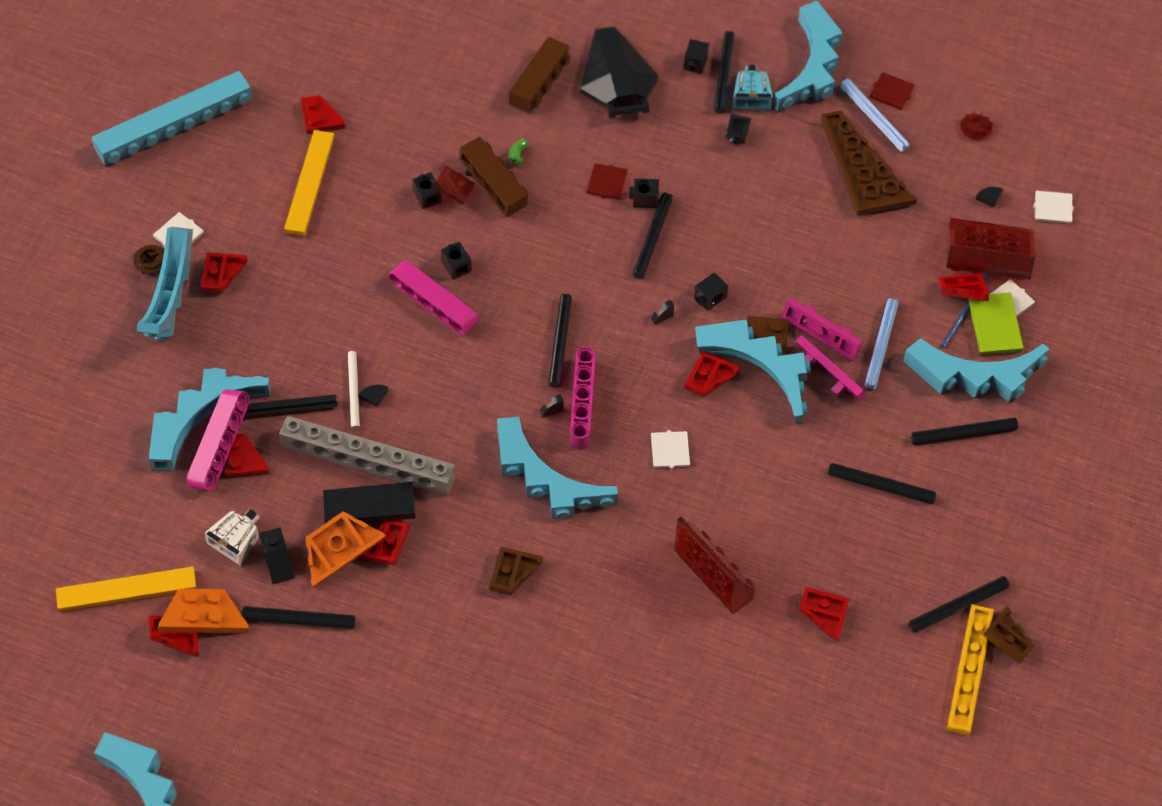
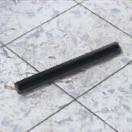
(724, 69)
(652, 235)
(560, 340)
(291, 405)
(964, 431)
(881, 483)
(958, 604)
(298, 617)

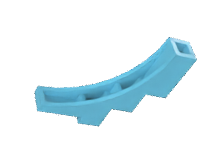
(815, 78)
(160, 317)
(738, 340)
(975, 377)
(193, 406)
(541, 480)
(137, 766)

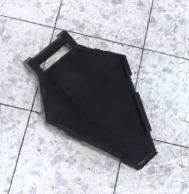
(617, 74)

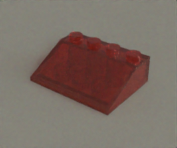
(990, 249)
(712, 566)

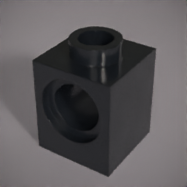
(696, 56)
(424, 190)
(645, 193)
(457, 267)
(710, 291)

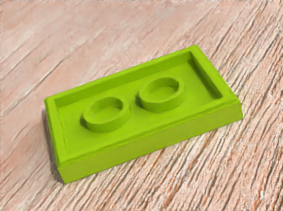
(996, 324)

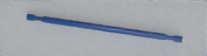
(960, 319)

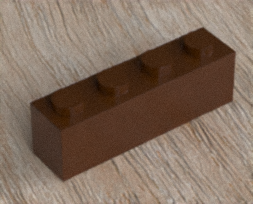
(539, 75)
(493, 176)

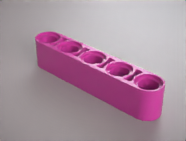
(433, 297)
(580, 406)
(218, 440)

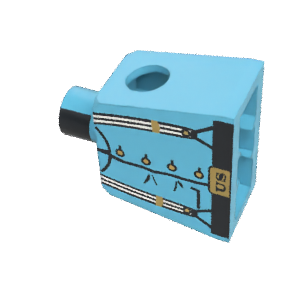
(752, 90)

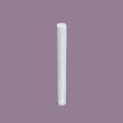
(353, 390)

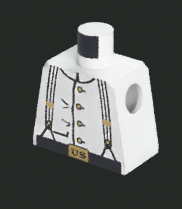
(234, 535)

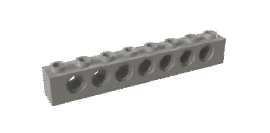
(367, 455)

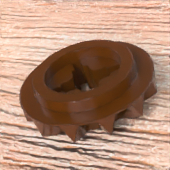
(153, 252)

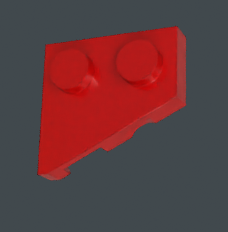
(320, 115)
(220, 271)
(964, 286)
(710, 374)
(244, 459)
(390, 548)
(825, 610)
(181, 641)

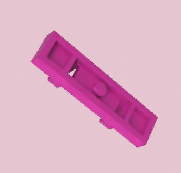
(822, 329)
(843, 383)

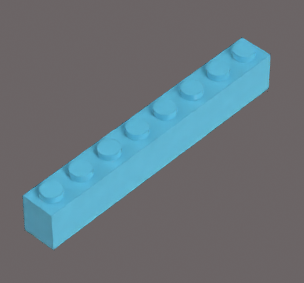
(172, 118)

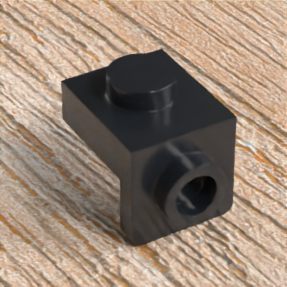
(737, 129)

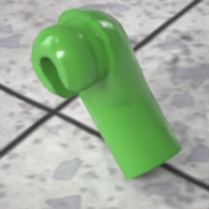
(515, 151)

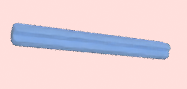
(875, 115)
(881, 344)

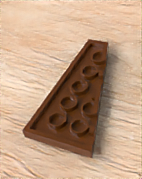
(864, 172)

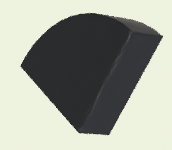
(989, 195)
(663, 314)
(373, 394)
(553, 407)

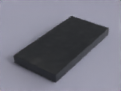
(371, 502)

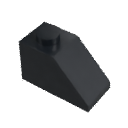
(276, 555)

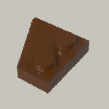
(770, 327)
(513, 570)
(1009, 636)

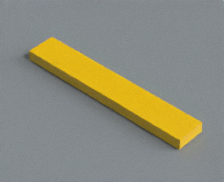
(309, 183)
(124, 589)
(969, 670)

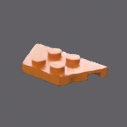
(338, 545)
(202, 612)

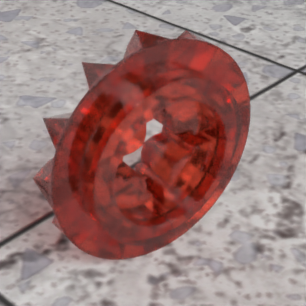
(982, 132)

